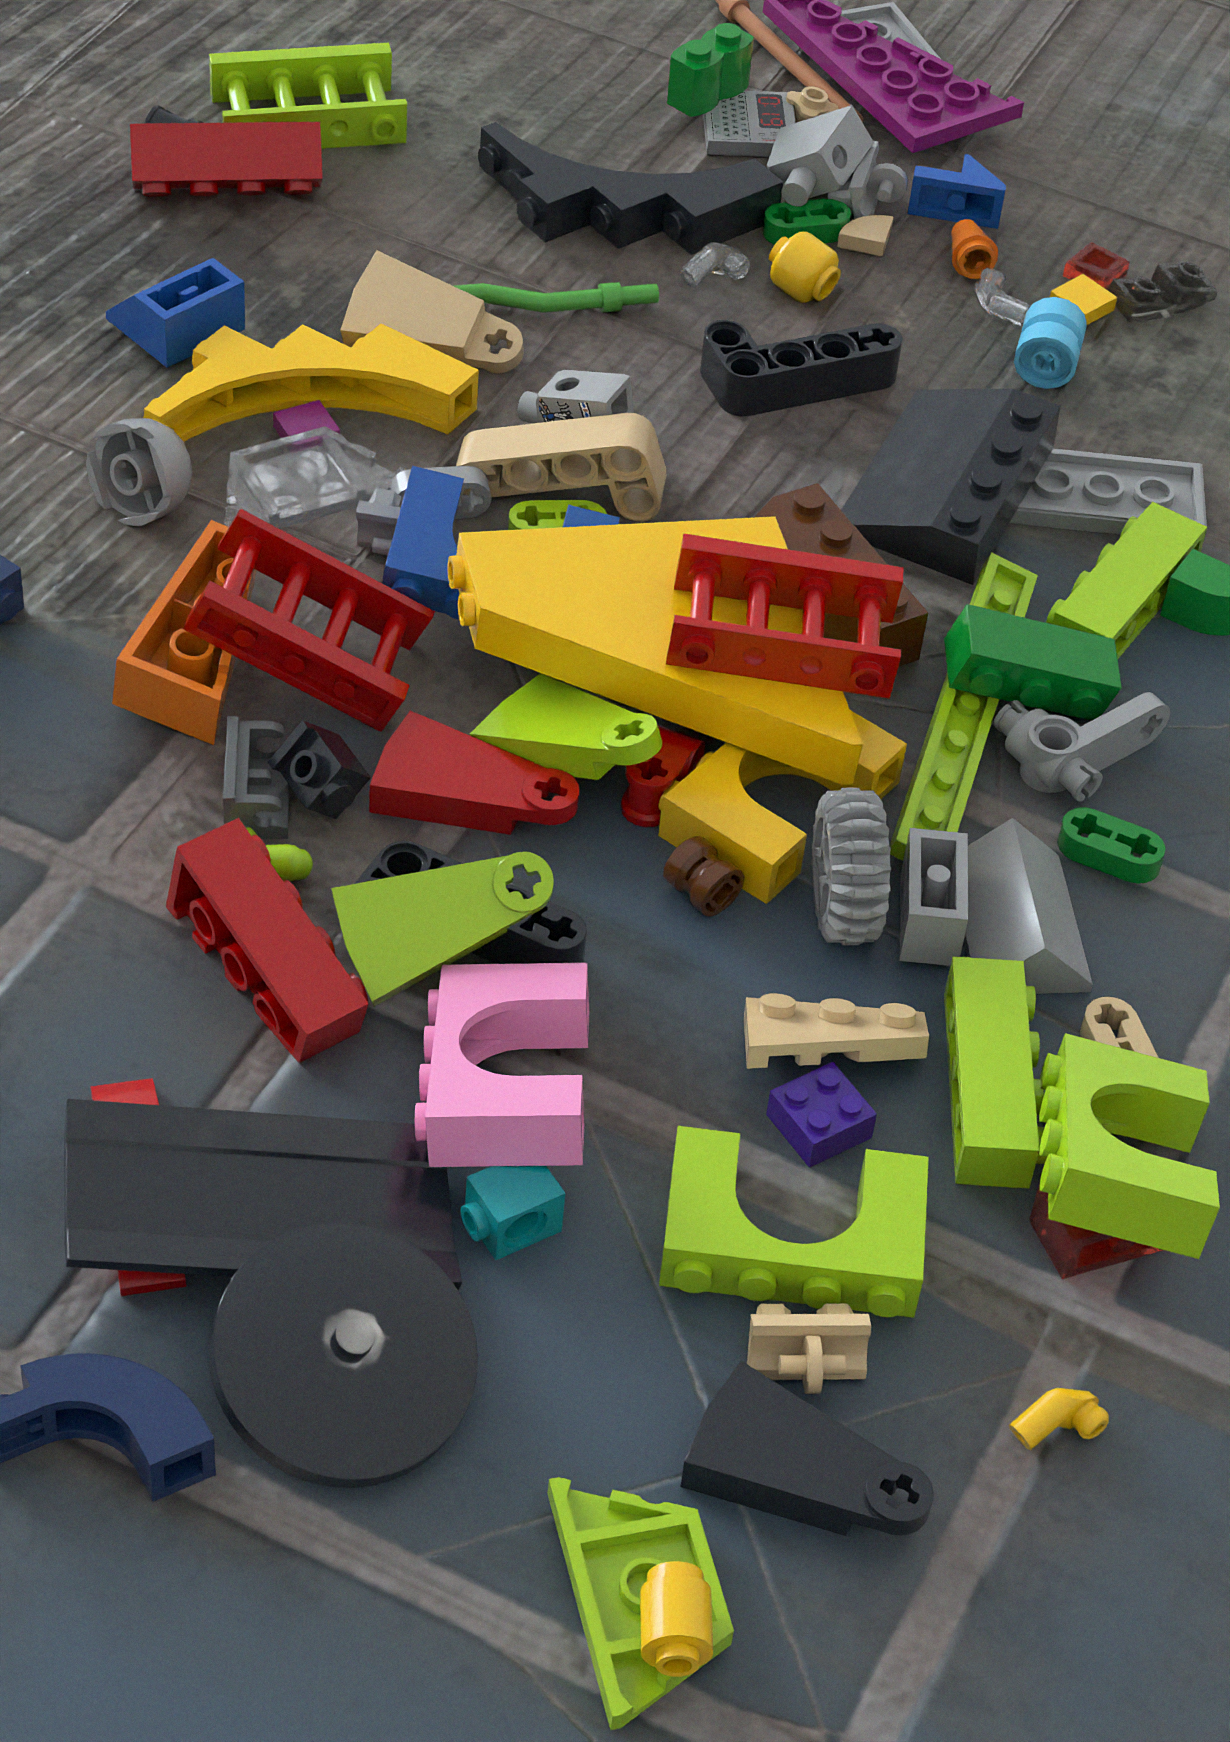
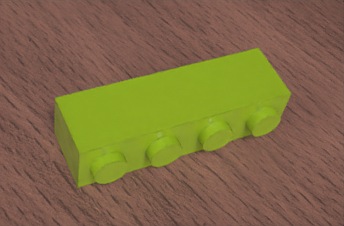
(1130, 577)
(992, 1072)

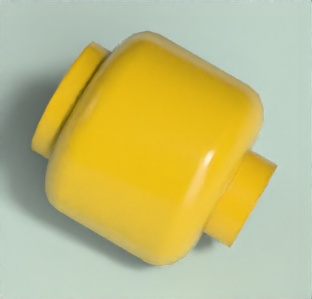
(804, 267)

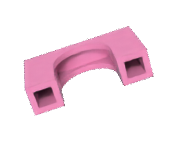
(490, 1116)

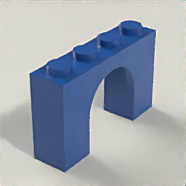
(426, 540)

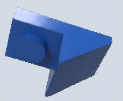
(957, 195)

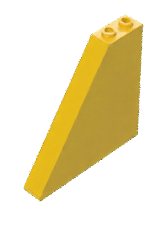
(601, 616)

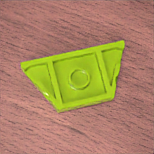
(608, 1556)

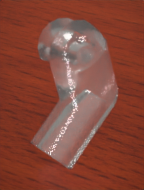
(715, 259)
(996, 301)

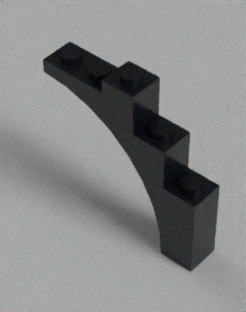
(627, 206)

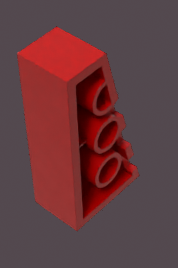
(265, 940)

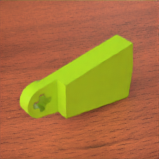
(569, 729)
(430, 918)

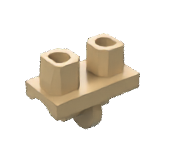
(809, 1345)

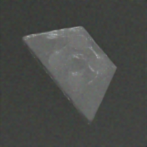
(302, 478)

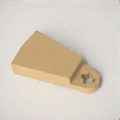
(429, 313)

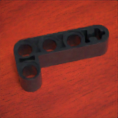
(798, 370)
(543, 937)

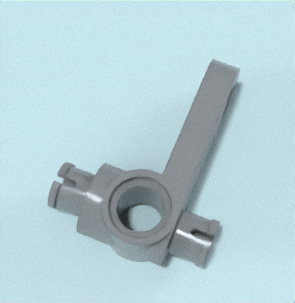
(1068, 757)

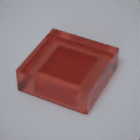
(1096, 264)

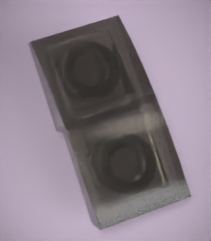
(1168, 292)

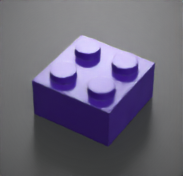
(821, 1114)

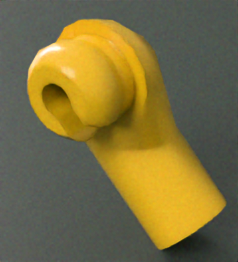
(1060, 1409)

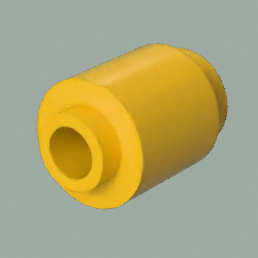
(676, 1619)

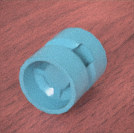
(1050, 343)

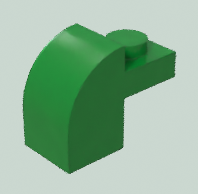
(1199, 595)

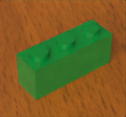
(1032, 663)

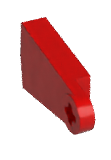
(464, 782)

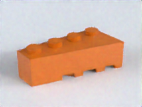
(170, 671)

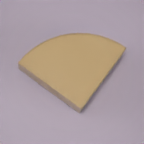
(866, 234)

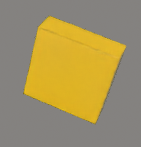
(1088, 296)

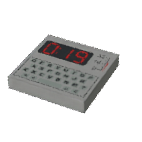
(747, 123)

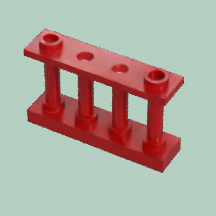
(790, 580)
(292, 653)

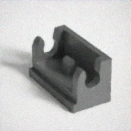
(250, 784)

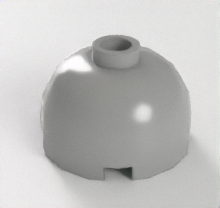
(139, 469)

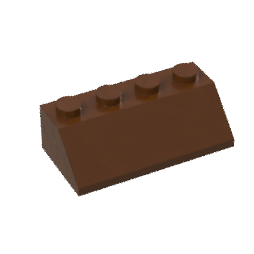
(818, 526)

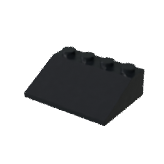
(953, 476)

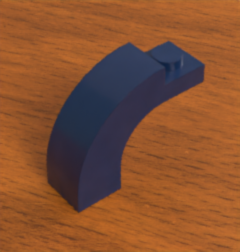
(113, 1404)

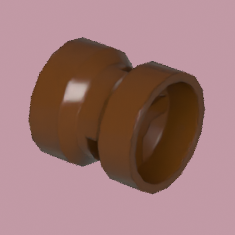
(706, 878)

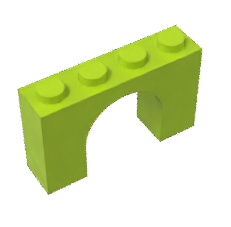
(1105, 1182)
(718, 1250)

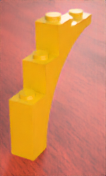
(377, 374)

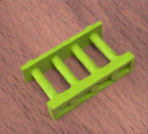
(314, 72)

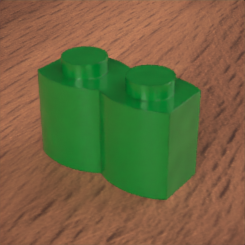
(710, 69)

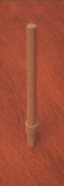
(740, 12)

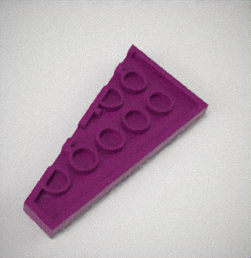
(893, 80)

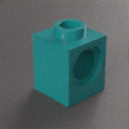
(512, 1207)

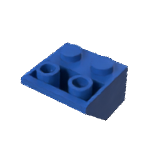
(182, 311)

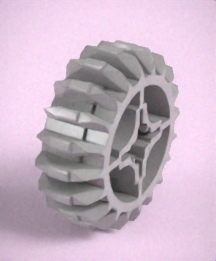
(850, 866)

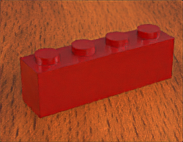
(226, 157)

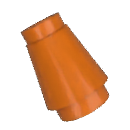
(972, 249)

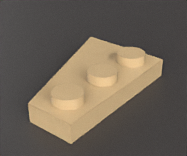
(810, 1031)

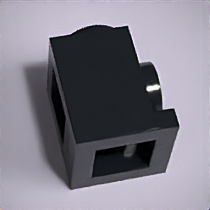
(320, 769)

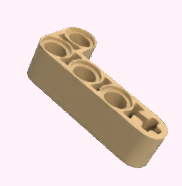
(574, 454)

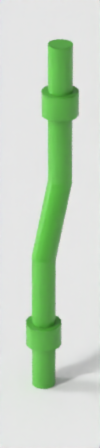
(608, 297)

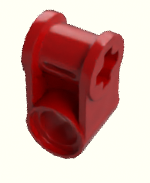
(652, 777)

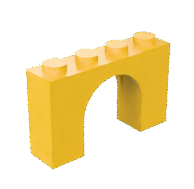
(757, 841)

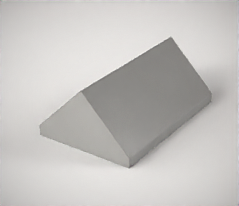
(1024, 910)

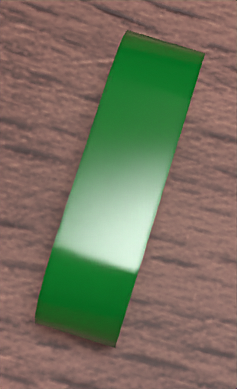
(819, 217)
(1111, 845)

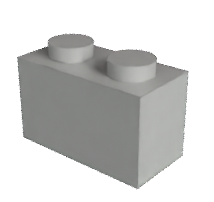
(933, 896)

